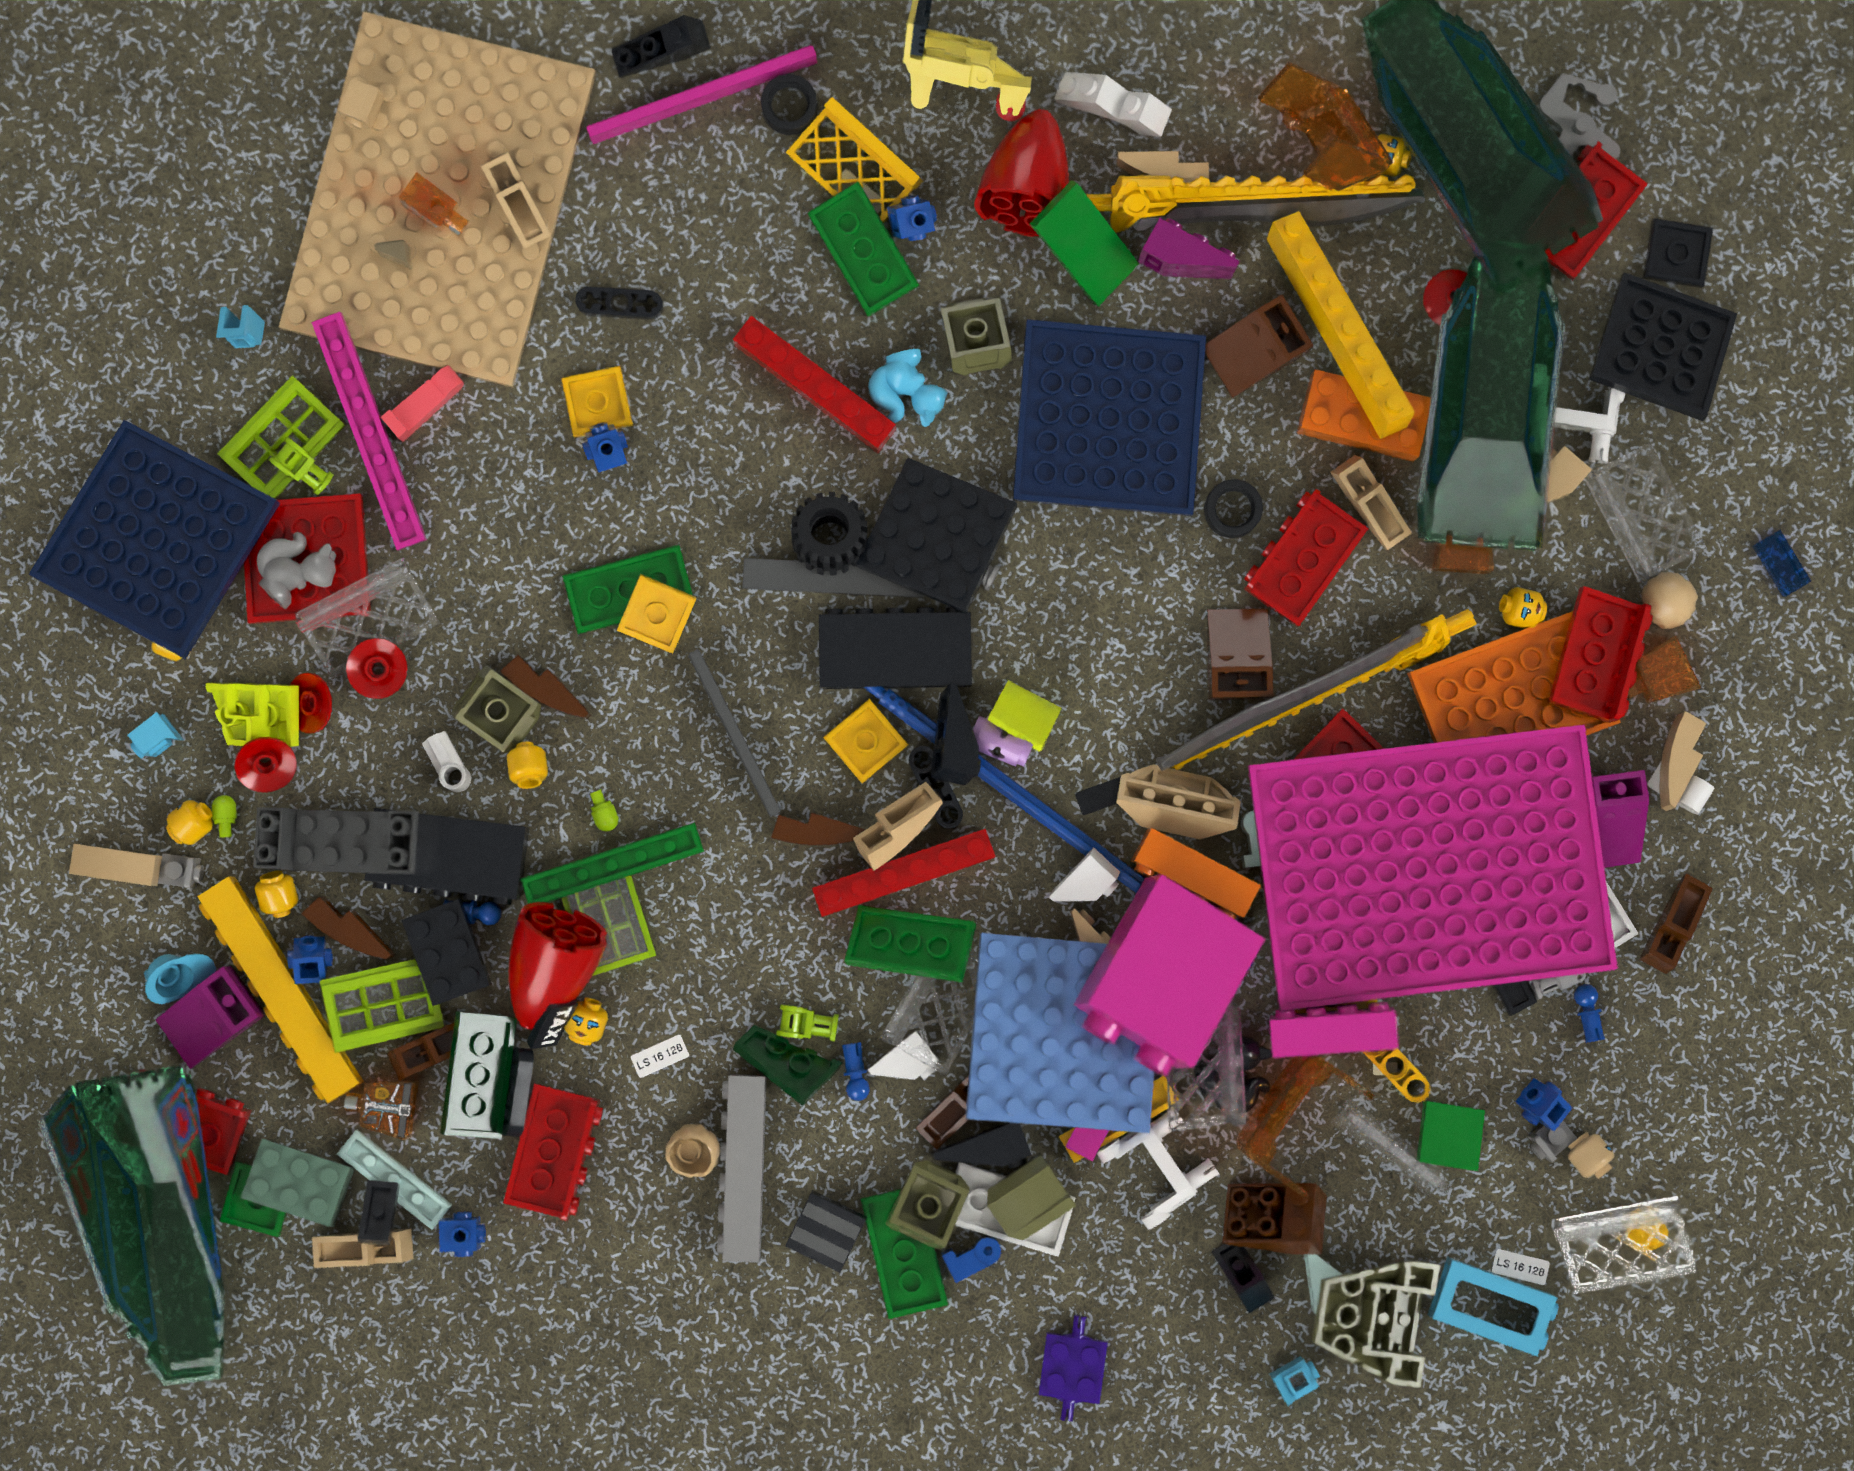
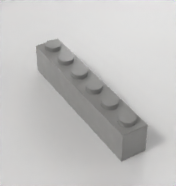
(743, 1168)

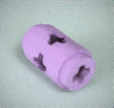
(989, 736)

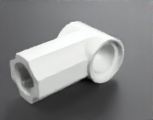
(445, 760)

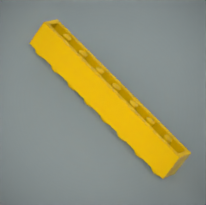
(1340, 325)
(270, 978)

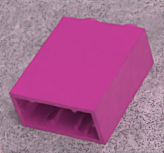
(1167, 975)

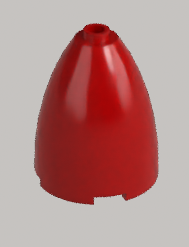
(1024, 173)
(551, 958)

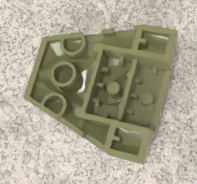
(1375, 1318)

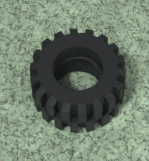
(822, 511)

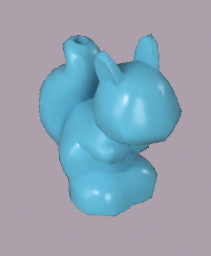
(902, 378)

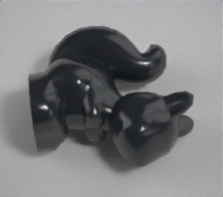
(1252, 1056)

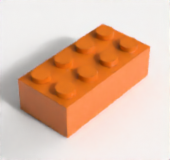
(1336, 416)
(1195, 873)

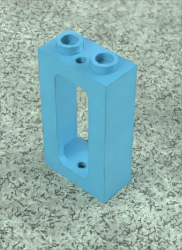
(1457, 1271)

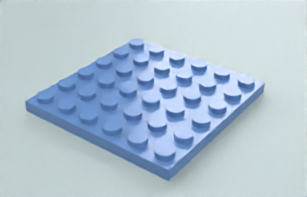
(1030, 1046)

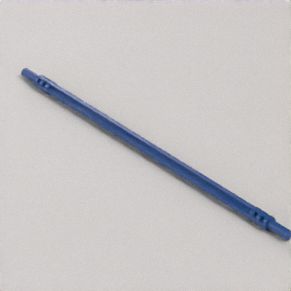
(1011, 790)

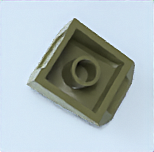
(976, 335)
(497, 710)
(1028, 1199)
(929, 1204)

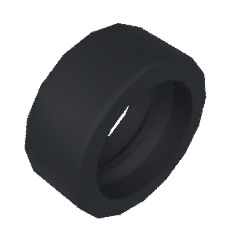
(778, 84)
(1238, 486)

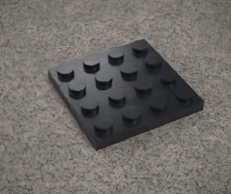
(1663, 346)
(937, 535)

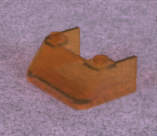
(1333, 124)
(1276, 1108)

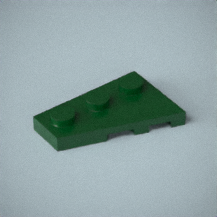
(789, 1067)

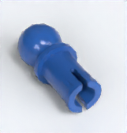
(488, 913)
(1586, 997)
(857, 1087)

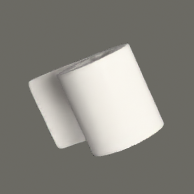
(1694, 796)

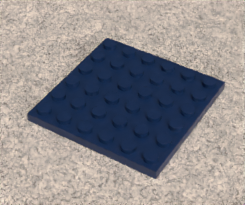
(1109, 418)
(154, 539)

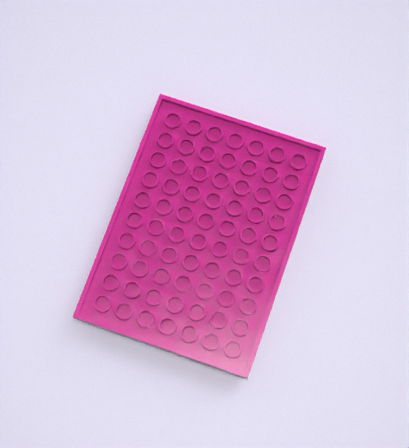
(1432, 867)

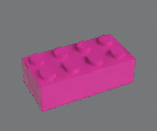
(1334, 1031)

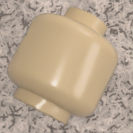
(1591, 1155)

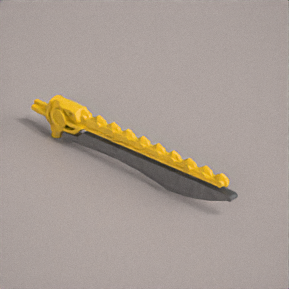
(1146, 198)
(1399, 653)

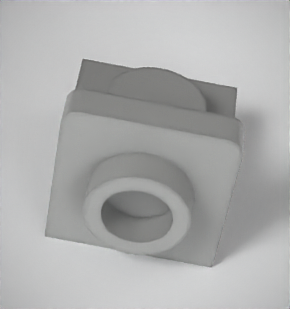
(180, 871)
(1549, 1143)

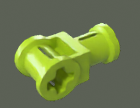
(299, 465)
(804, 1023)

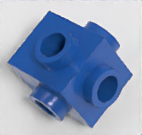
(912, 218)
(609, 456)
(309, 959)
(1543, 1104)
(451, 1239)

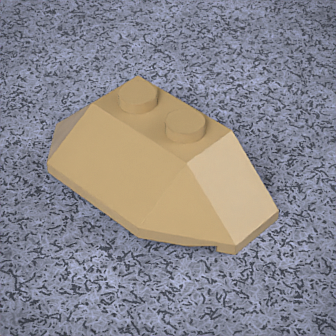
(1178, 802)

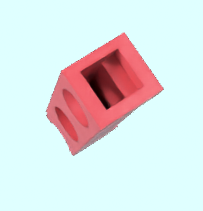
(423, 403)

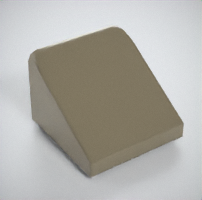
(396, 251)

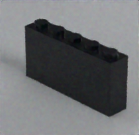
(894, 649)
(464, 859)

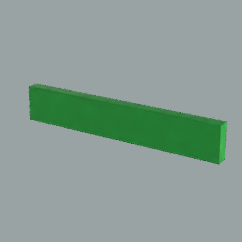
(613, 864)

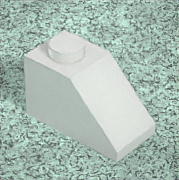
(1087, 880)
(901, 1064)

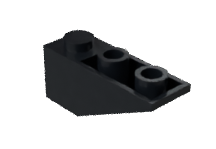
(661, 46)

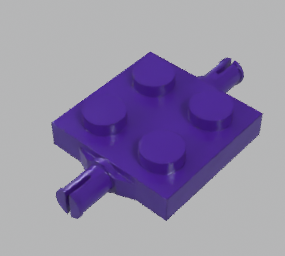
(1073, 1368)

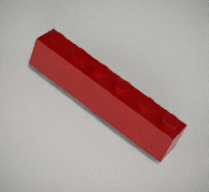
(814, 384)
(903, 872)

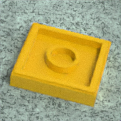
(596, 399)
(656, 613)
(865, 741)

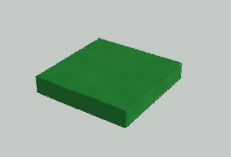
(1450, 1136)
(247, 1213)

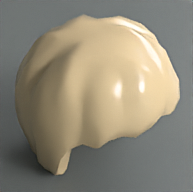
(1671, 599)
(692, 1151)

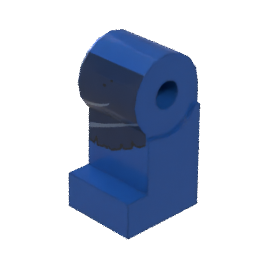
(972, 1260)

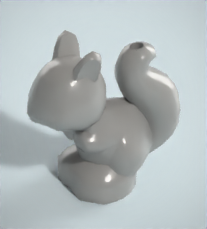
(283, 574)

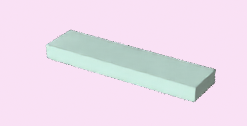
(380, 1166)

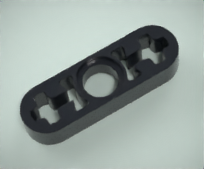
(642, 297)
(518, 1091)

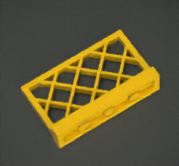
(865, 140)

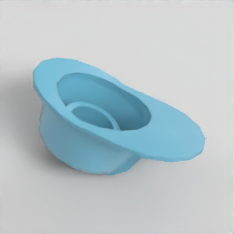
(174, 976)

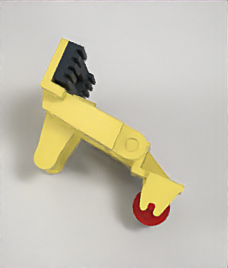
(961, 62)

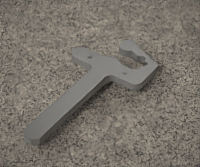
(1578, 127)

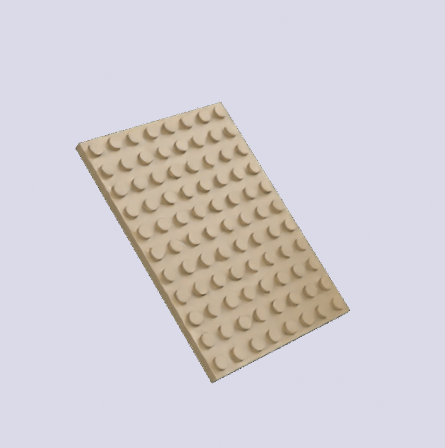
(442, 116)

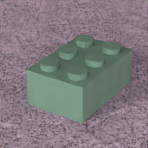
(298, 1183)

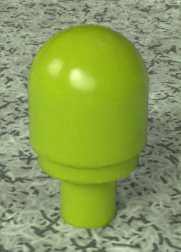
(603, 812)
(224, 814)

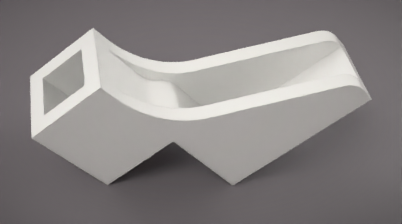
(1108, 99)

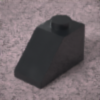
(1243, 1276)

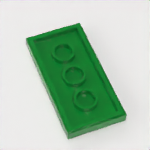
(1084, 243)
(863, 249)
(602, 592)
(910, 943)
(905, 1266)

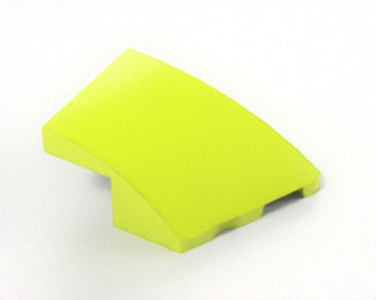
(257, 711)
(1024, 714)

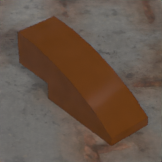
(544, 688)
(817, 832)
(1676, 924)
(346, 929)
(422, 1052)
(946, 1116)

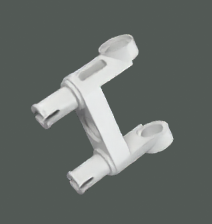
(1601, 426)
(1183, 1184)

